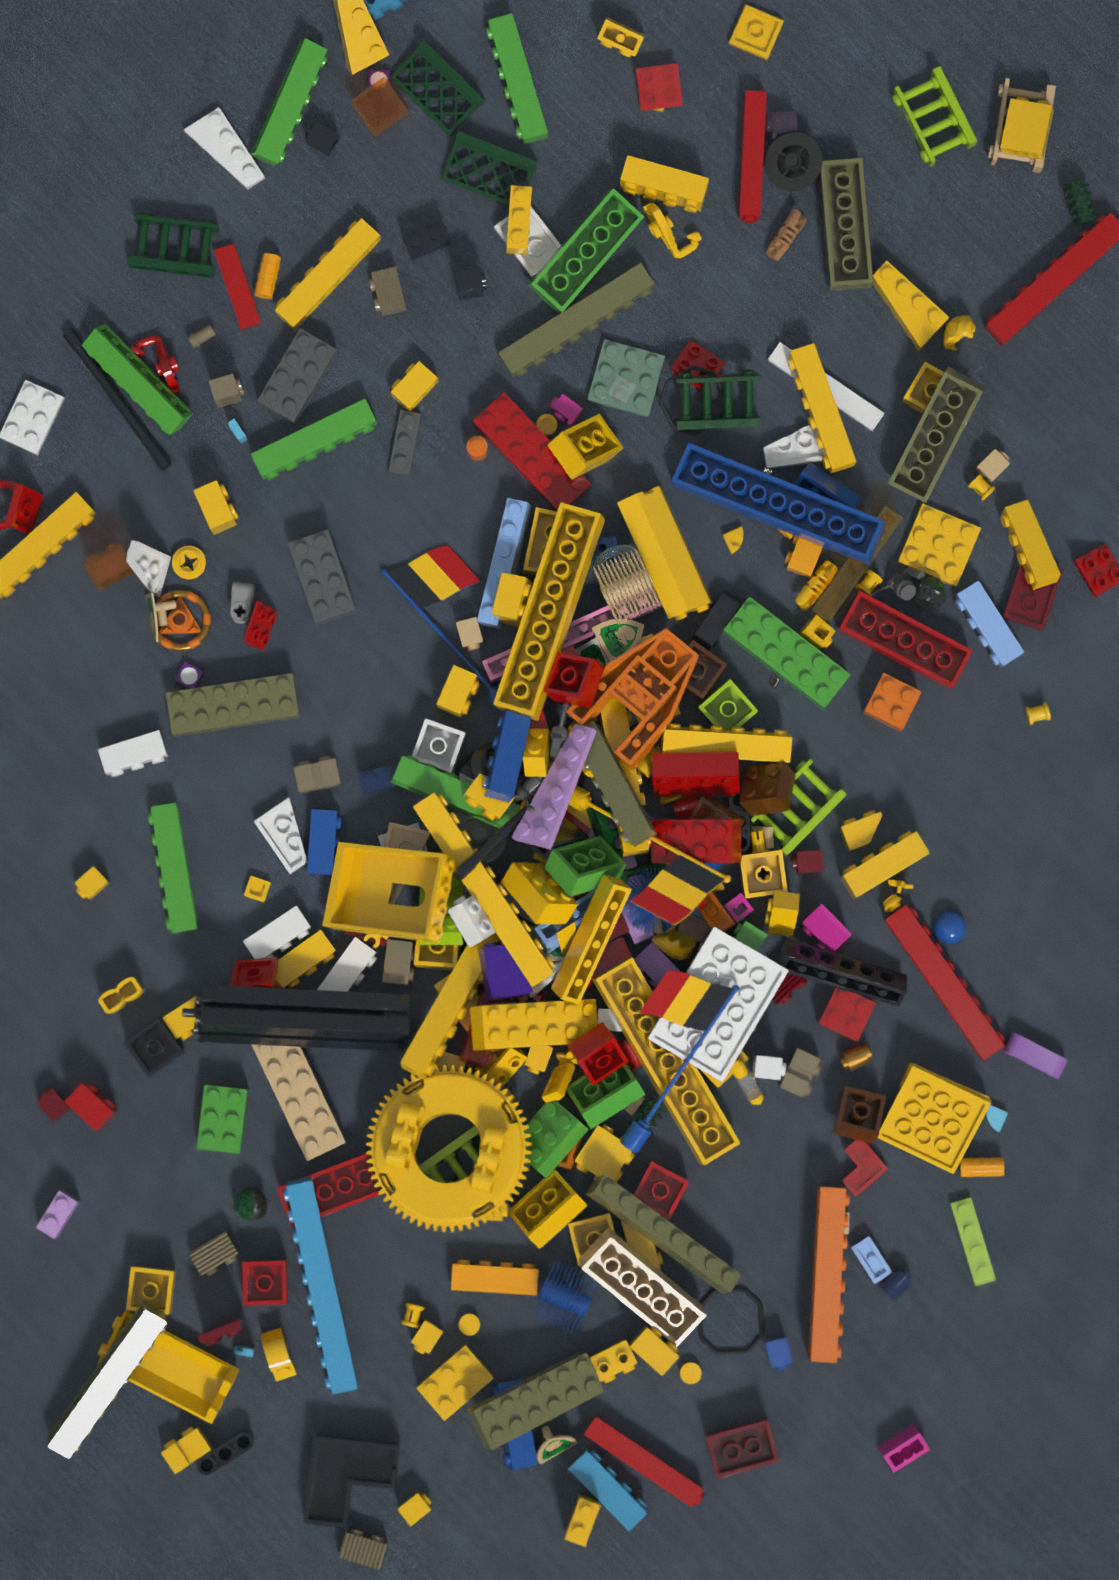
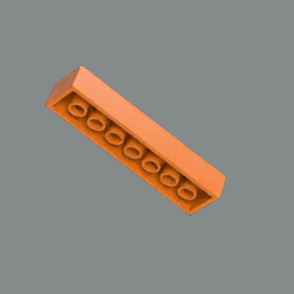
(827, 1274)

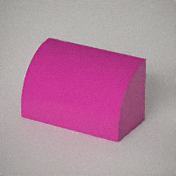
(903, 1448)

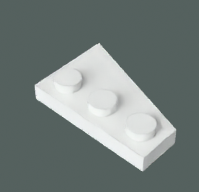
(793, 450)

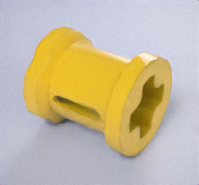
(981, 487)
(869, 582)
(1037, 713)
(412, 1315)

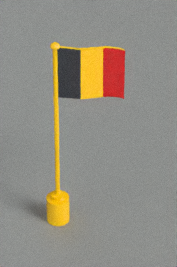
(677, 887)

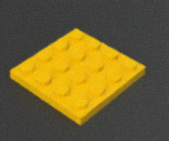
(933, 1118)

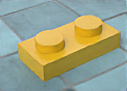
(558, 1082)

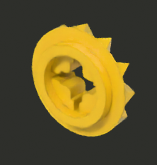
(179, 559)

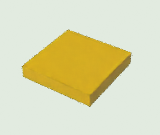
(756, 32)

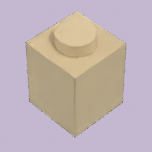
(993, 465)
(470, 634)

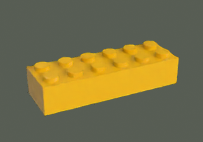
(531, 1024)

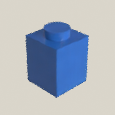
(778, 1353)

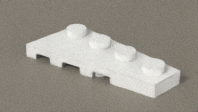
(223, 144)

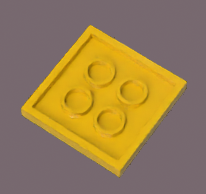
(939, 545)

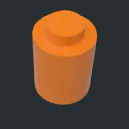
(477, 448)

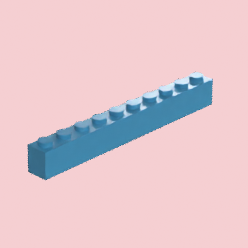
(321, 1284)

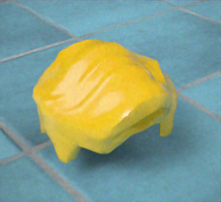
(957, 329)
(675, 944)

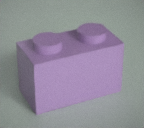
(58, 1214)

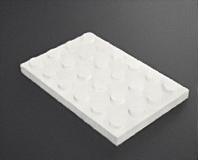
(725, 963)

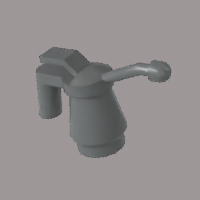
(900, 583)
(558, 735)
(526, 788)

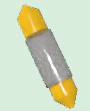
(747, 1082)

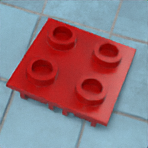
(659, 87)
(696, 356)
(1099, 570)
(260, 626)

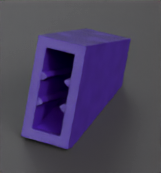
(501, 973)

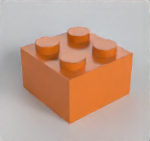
(892, 702)

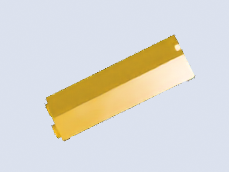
(665, 553)
(180, 1372)

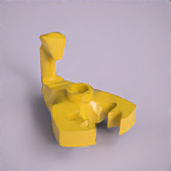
(661, 228)

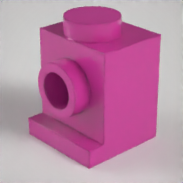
(566, 410)
(738, 908)

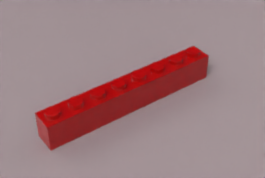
(1055, 280)
(944, 982)

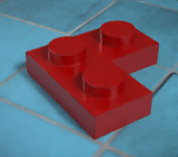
(868, 1167)

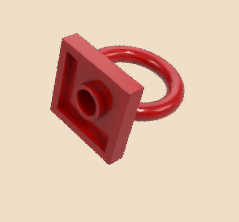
(23, 507)
(256, 973)

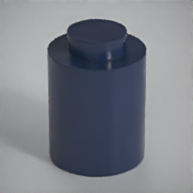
(896, 1283)

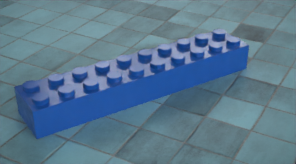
(778, 503)

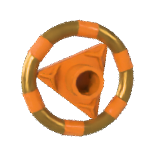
(182, 622)

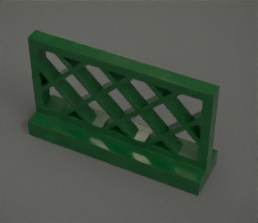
(450, 75)
(491, 151)

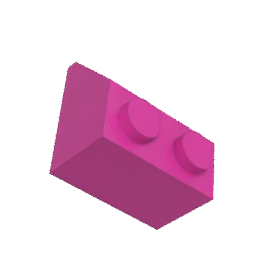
(825, 929)

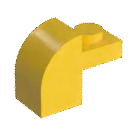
(278, 1354)

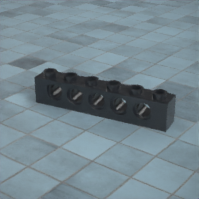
(843, 972)

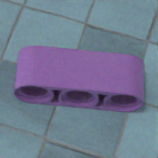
(1035, 1055)

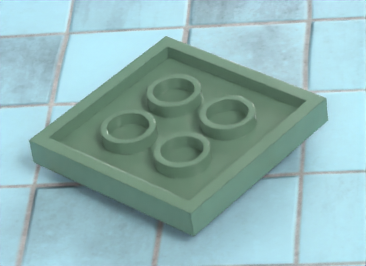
(632, 364)

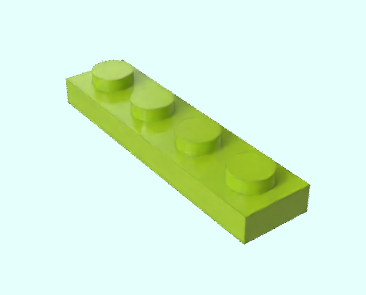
(972, 1241)

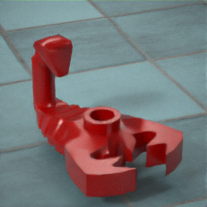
(166, 364)

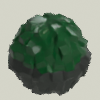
(929, 593)
(250, 1204)

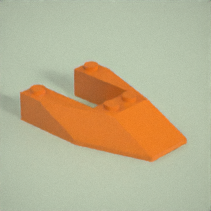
(649, 684)

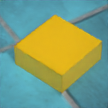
(257, 889)

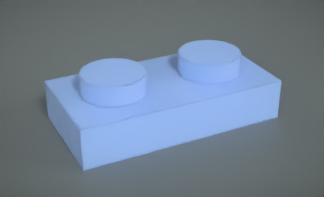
(871, 1259)

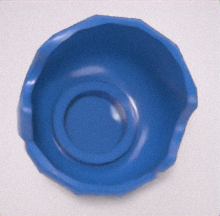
(949, 927)

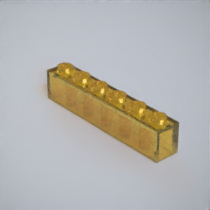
(852, 572)

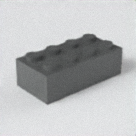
(297, 377)
(322, 577)

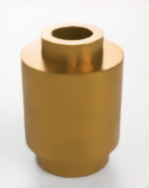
(856, 1057)

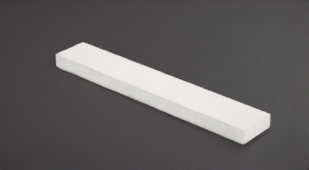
(845, 399)

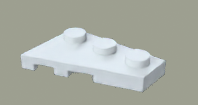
(148, 565)
(283, 835)

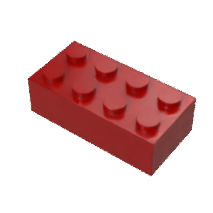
(696, 773)
(700, 838)

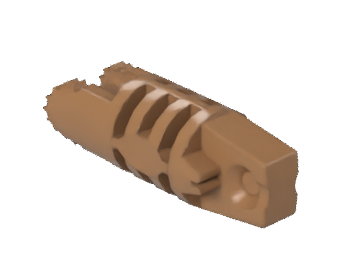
(786, 234)

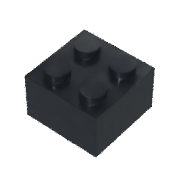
(154, 1047)

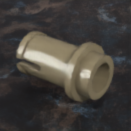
(201, 336)

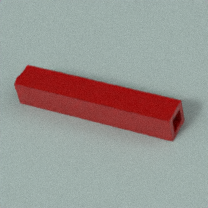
(752, 156)
(644, 1461)

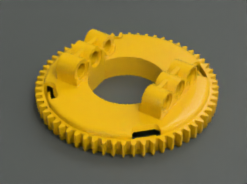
(498, 1163)

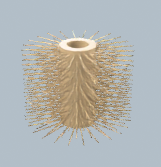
(627, 586)

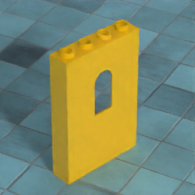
(363, 889)

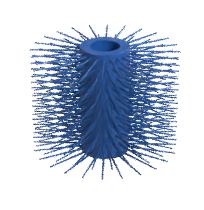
(642, 915)
(564, 1297)

